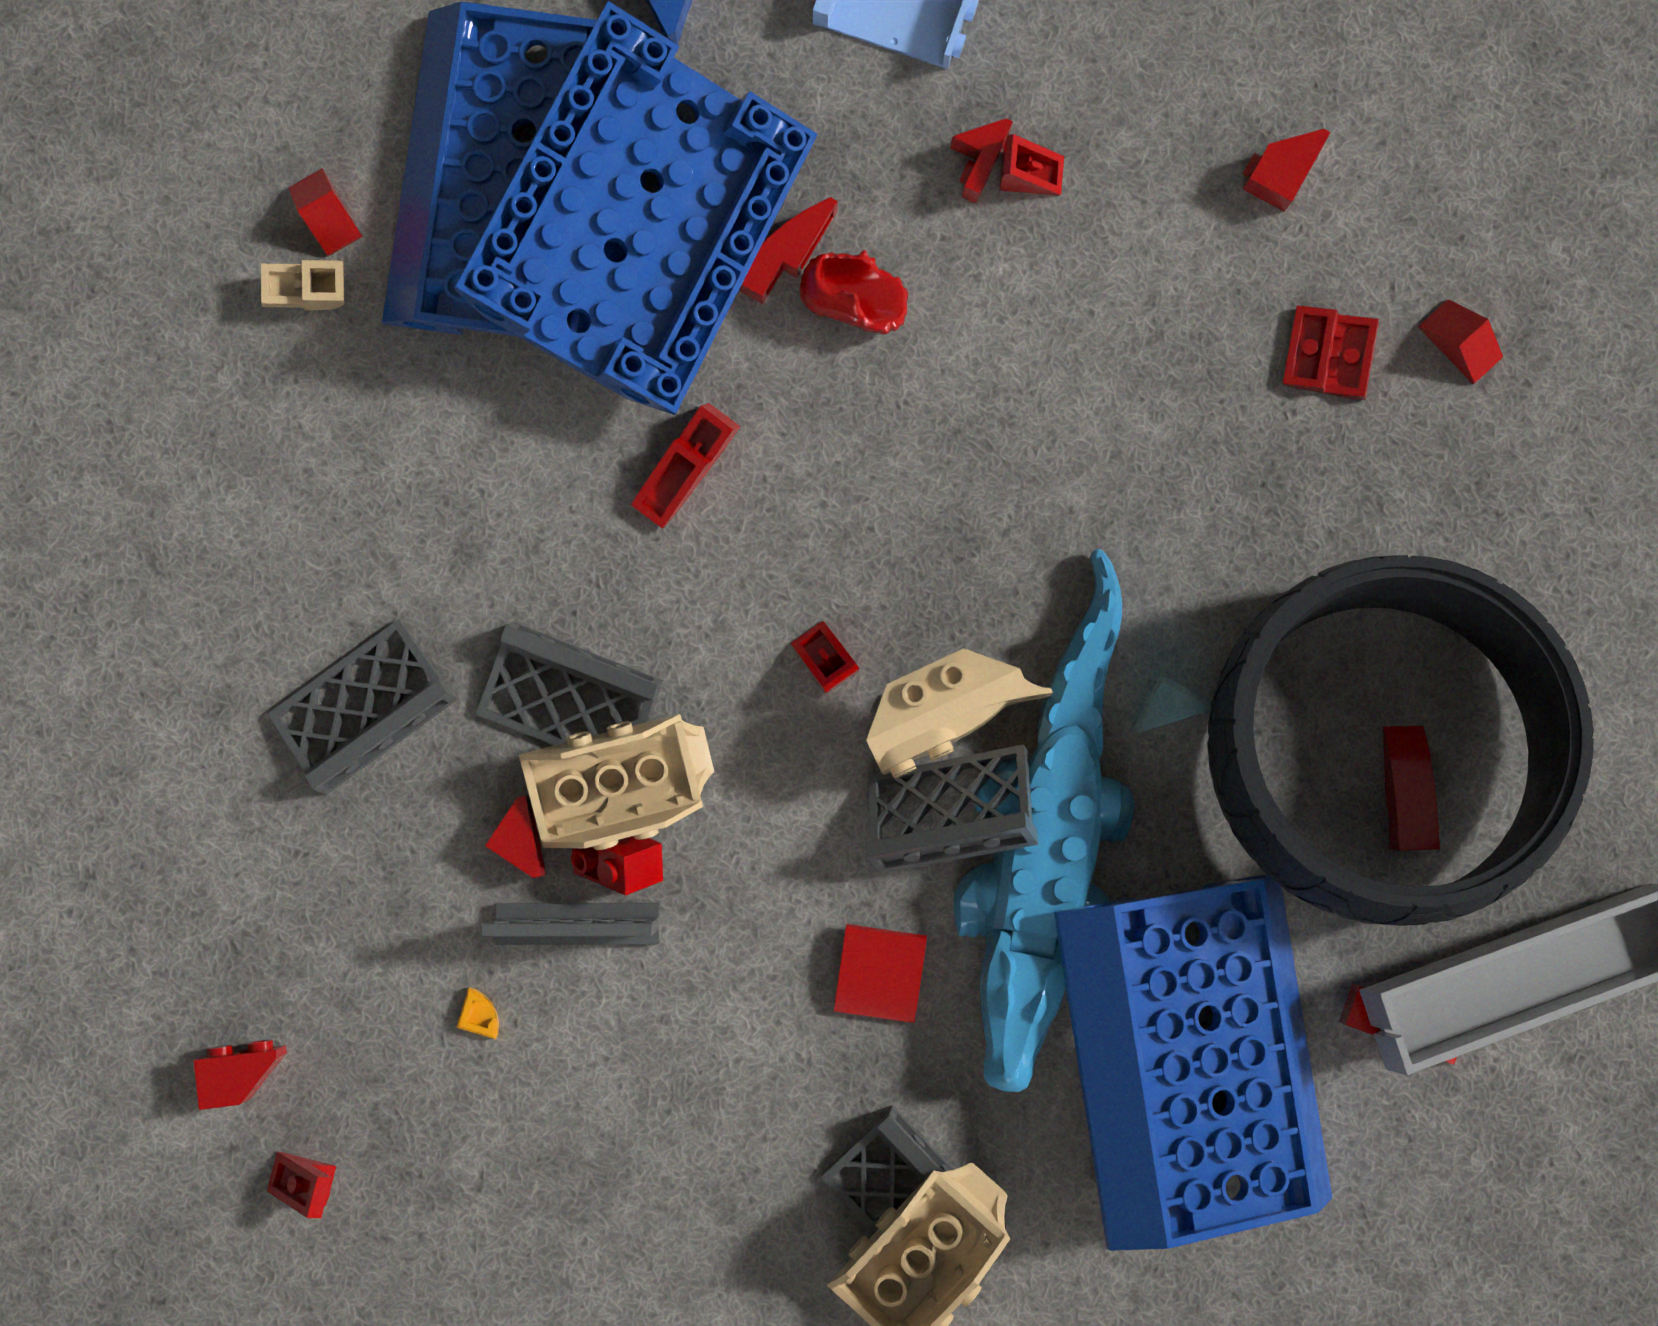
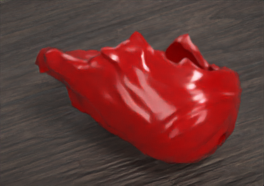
(854, 292)

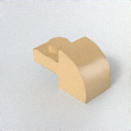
(304, 285)

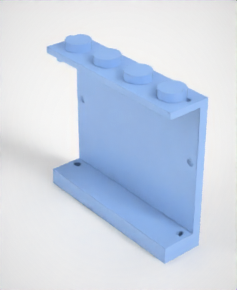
(911, 27)

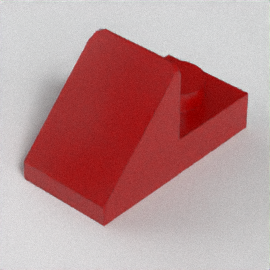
(984, 146)
(301, 1183)

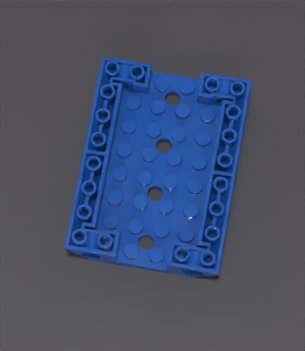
(465, 153)
(680, 245)
(1155, 1070)

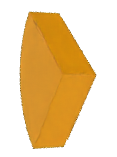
(478, 1015)

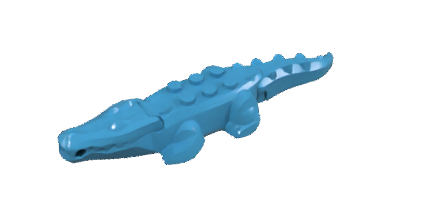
(1072, 811)

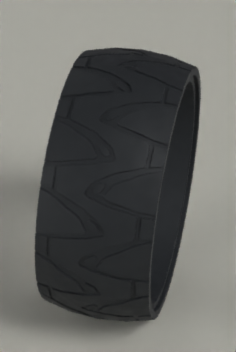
(1522, 650)

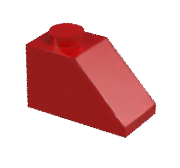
(1283, 168)

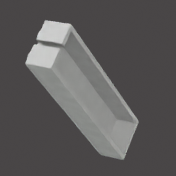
(1516, 982)

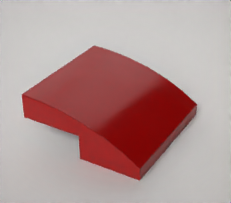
(1331, 352)
(880, 973)

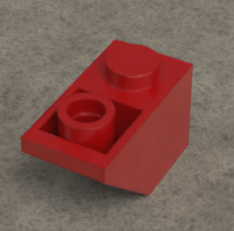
(623, 867)
(234, 1077)

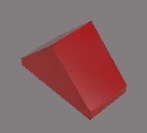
(1030, 168)
(324, 212)
(1463, 338)
(825, 657)
(518, 839)

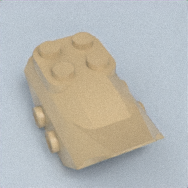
(941, 705)
(617, 782)
(927, 1252)

